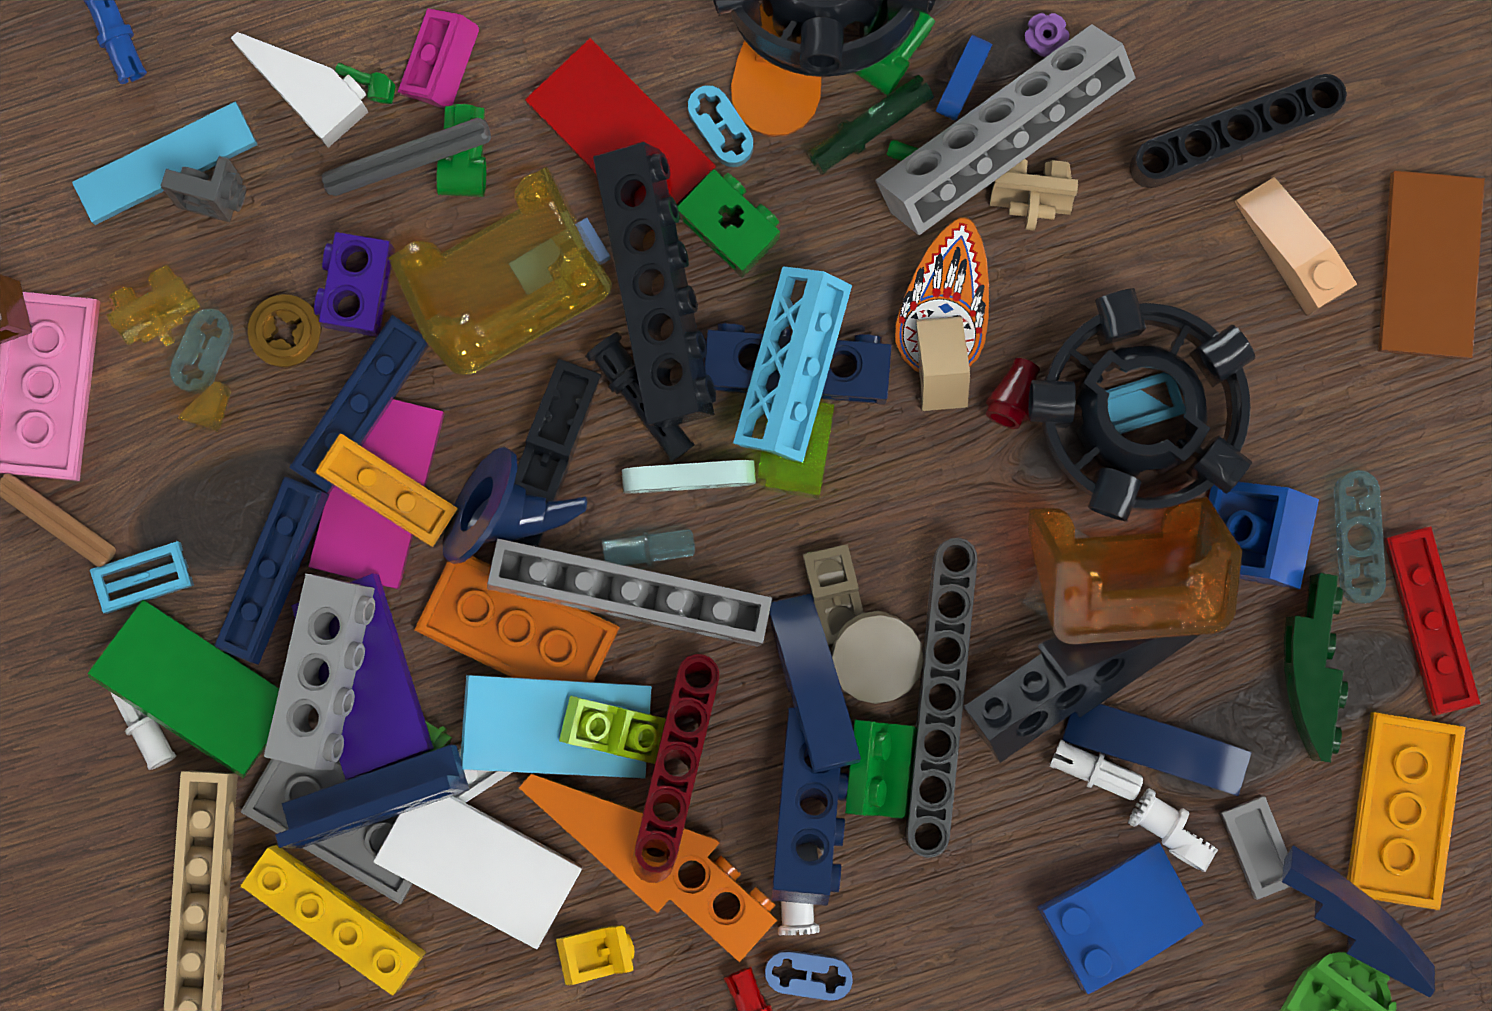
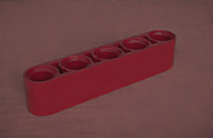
(676, 789)

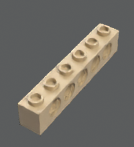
(200, 891)

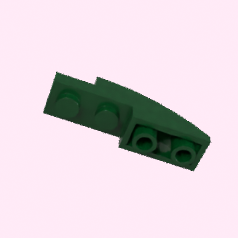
(1312, 688)

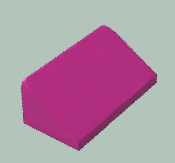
(439, 58)

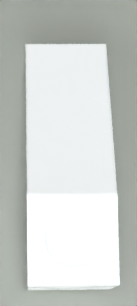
(311, 89)

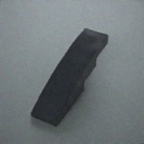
(555, 433)

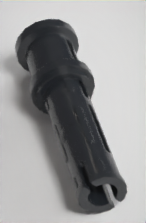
(623, 379)

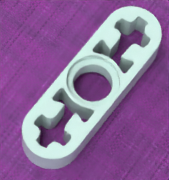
(688, 476)

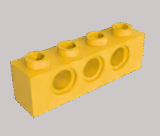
(333, 919)

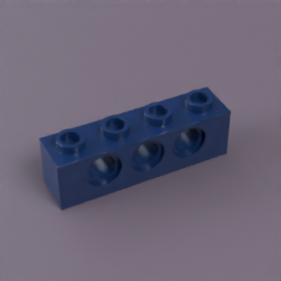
(866, 385)
(793, 877)

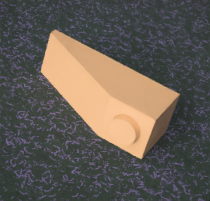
(1295, 246)

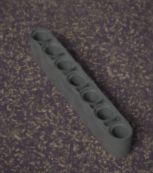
(954, 677)

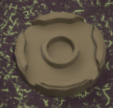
(877, 657)

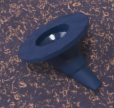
(500, 509)

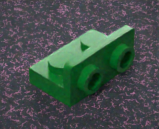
(884, 775)

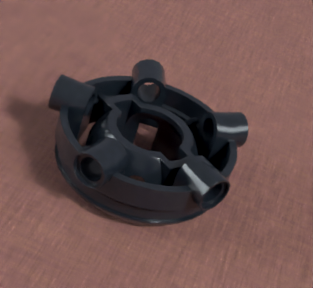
(814, 35)
(1218, 357)

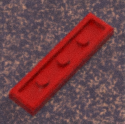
(1431, 621)

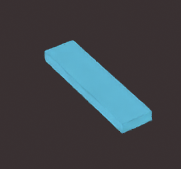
(142, 171)

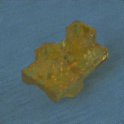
(153, 312)

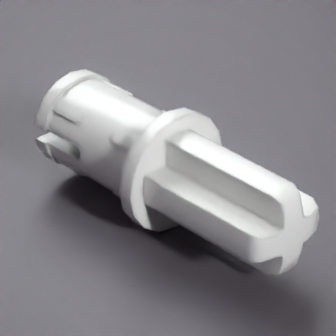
(146, 734)
(1096, 771)

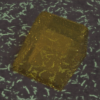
(209, 408)

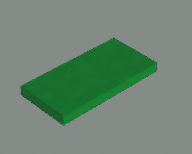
(189, 687)

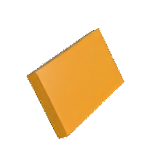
(1405, 810)

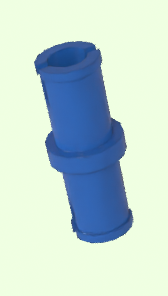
(116, 39)

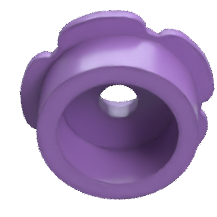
(1040, 23)

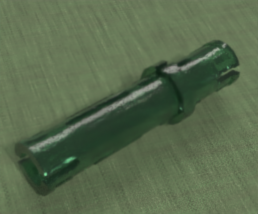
(855, 134)

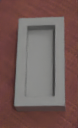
(1257, 845)

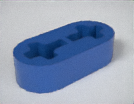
(964, 77)

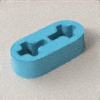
(728, 119)

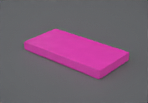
(354, 537)

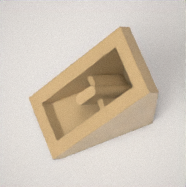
(943, 363)

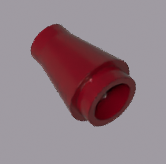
(1010, 399)

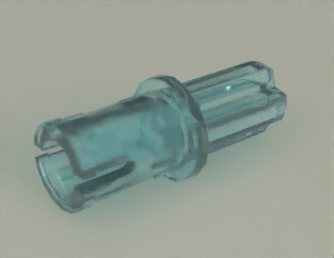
(649, 548)

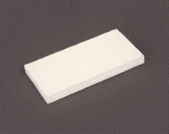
(480, 867)

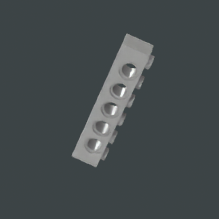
(1005, 129)
(629, 593)

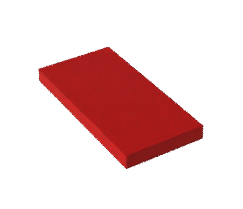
(603, 110)

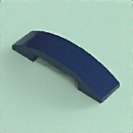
(1159, 747)

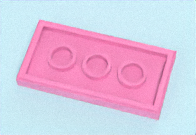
(48, 388)

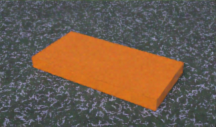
(513, 631)

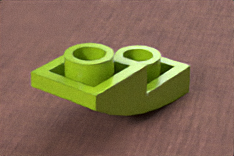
(612, 729)

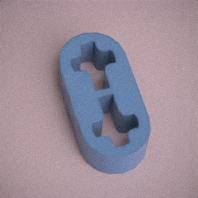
(806, 986)

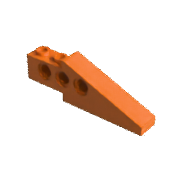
(611, 834)

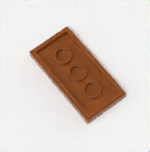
(1431, 265)

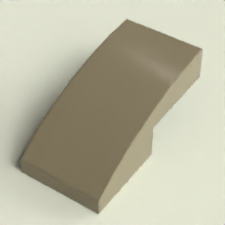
(833, 588)

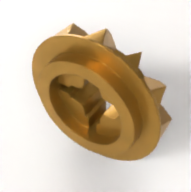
(263, 328)

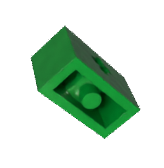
(736, 246)

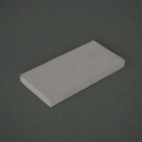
(349, 852)

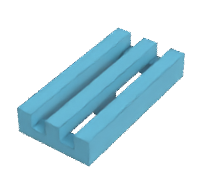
(179, 565)

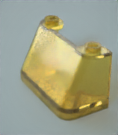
(503, 280)

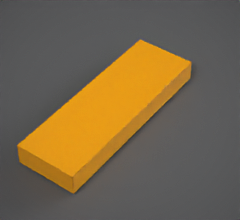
(385, 490)

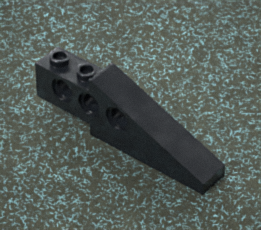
(1059, 683)

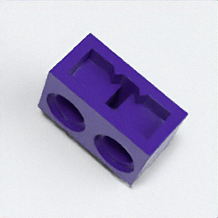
(368, 285)

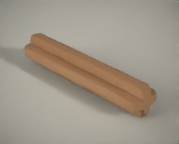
(56, 520)

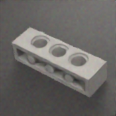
(301, 689)

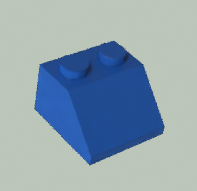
(1271, 529)

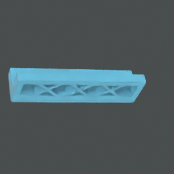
(801, 363)

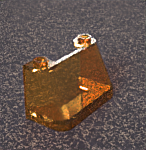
(1137, 583)

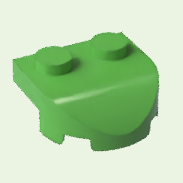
(1340, 984)

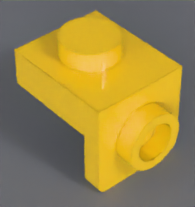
(595, 954)

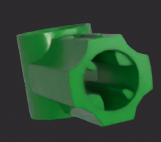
(890, 70)
(466, 171)

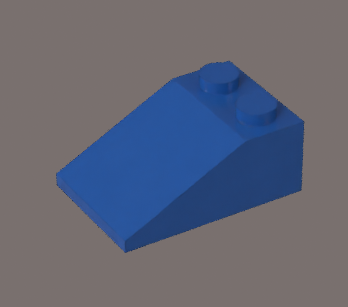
(1120, 918)

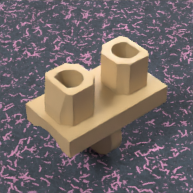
(1035, 194)

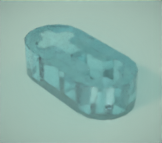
(192, 345)

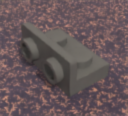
(212, 198)

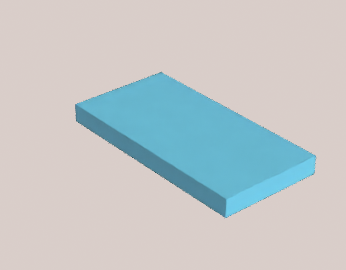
(519, 723)

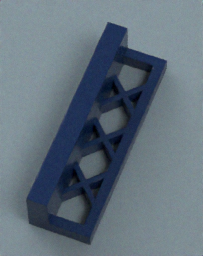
(373, 797)

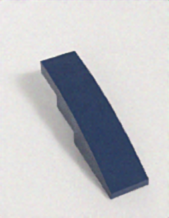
(813, 683)
(1370, 930)

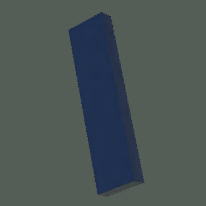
(363, 396)
(271, 570)

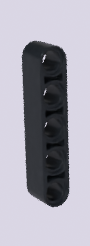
(1253, 116)

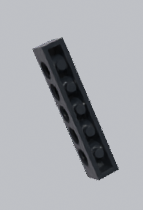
(619, 177)

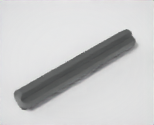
(406, 156)

